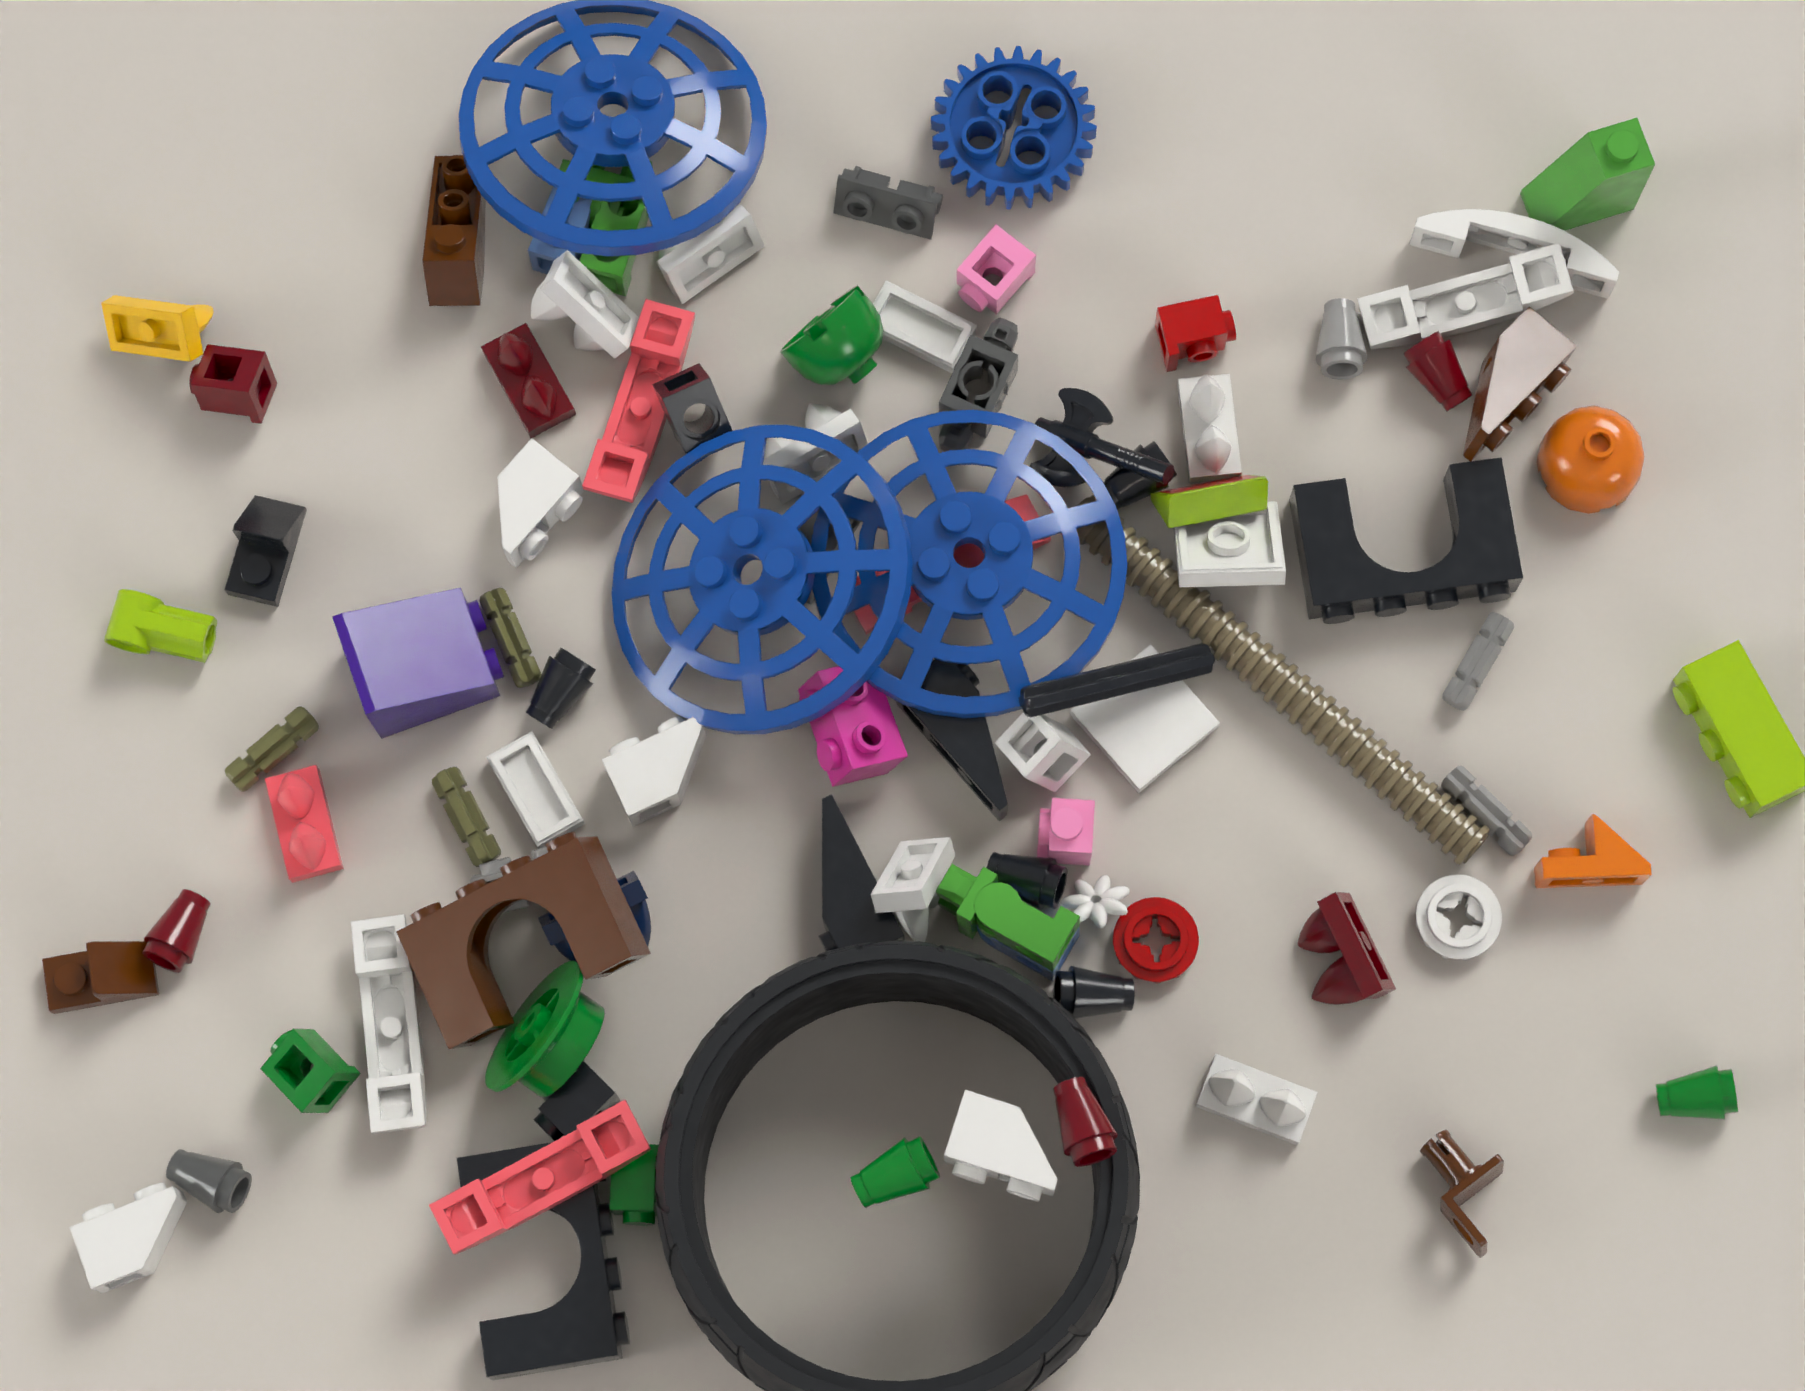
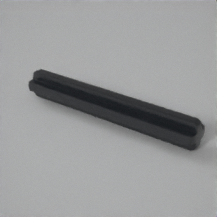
(1116, 680)

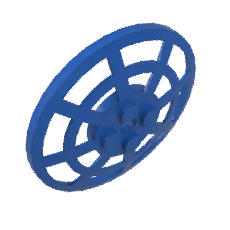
(616, 140)
(998, 579)
(779, 591)

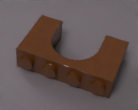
(452, 942)

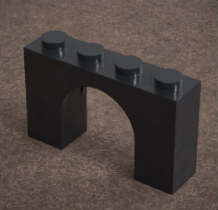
(1346, 581)
(585, 1321)

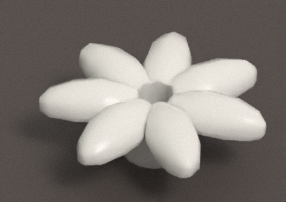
(1097, 902)

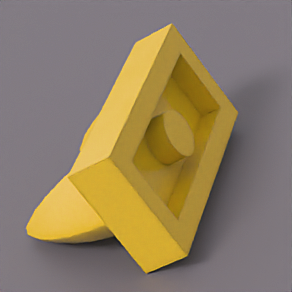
(155, 327)

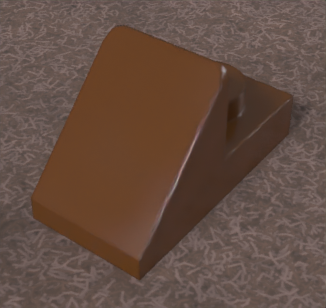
(99, 976)

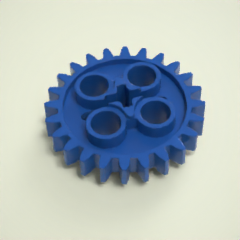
(969, 114)

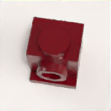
(233, 381)

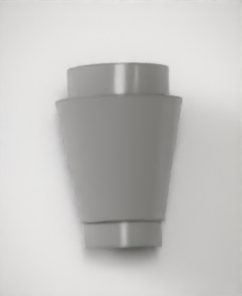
(1341, 343)

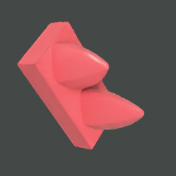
(304, 823)

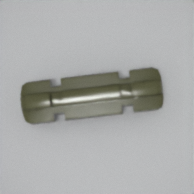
(510, 637)
(271, 748)
(466, 816)

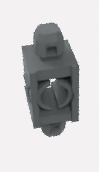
(996, 357)

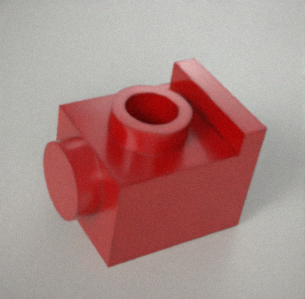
(1193, 330)

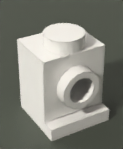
(1042, 750)

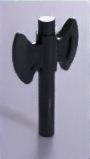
(1082, 416)

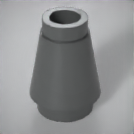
(212, 1180)

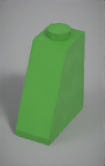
(1592, 178)

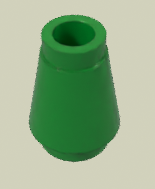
(1699, 1095)
(896, 1173)

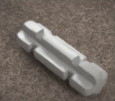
(1478, 661)
(1487, 810)

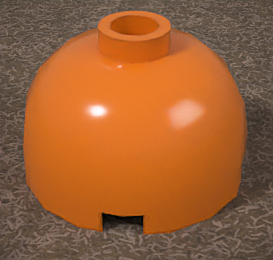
(1590, 459)

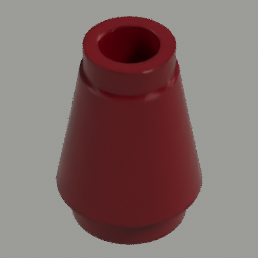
(1438, 370)
(177, 932)
(1083, 1124)

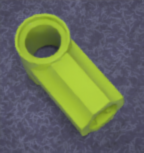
(146, 624)

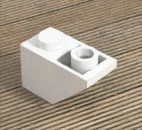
(532, 497)
(655, 771)
(998, 1143)
(128, 1240)

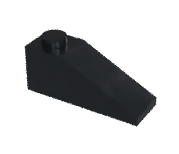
(962, 741)
(847, 888)

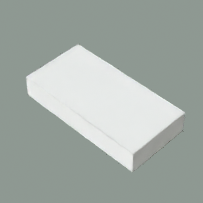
(922, 327)
(535, 790)

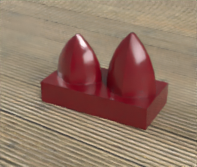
(528, 380)
(1360, 970)

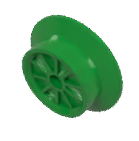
(549, 1035)

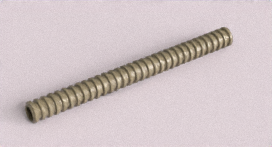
(1292, 693)

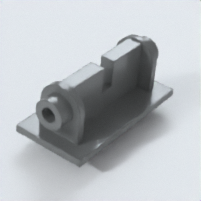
(868, 199)

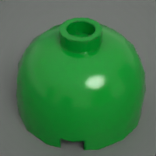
(838, 341)

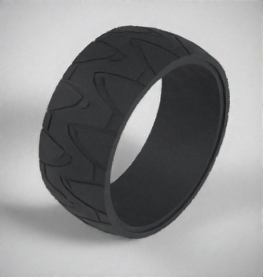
(846, 980)

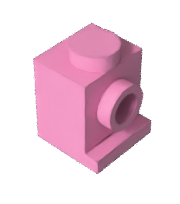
(996, 255)
(1067, 831)

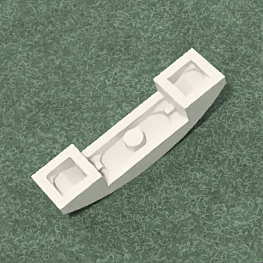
(1514, 233)
(1468, 301)
(390, 1026)

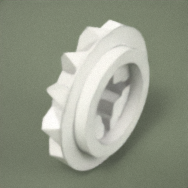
(1480, 906)

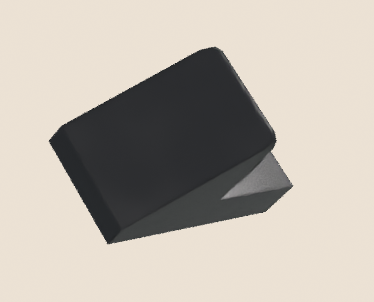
(265, 549)

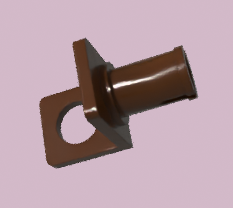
(1464, 1182)

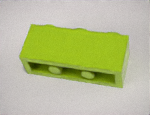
(1741, 729)

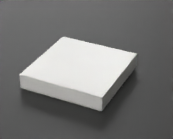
(1232, 551)
(1146, 728)

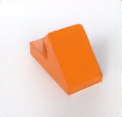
(1607, 863)

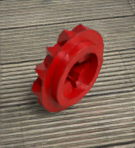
(1173, 923)

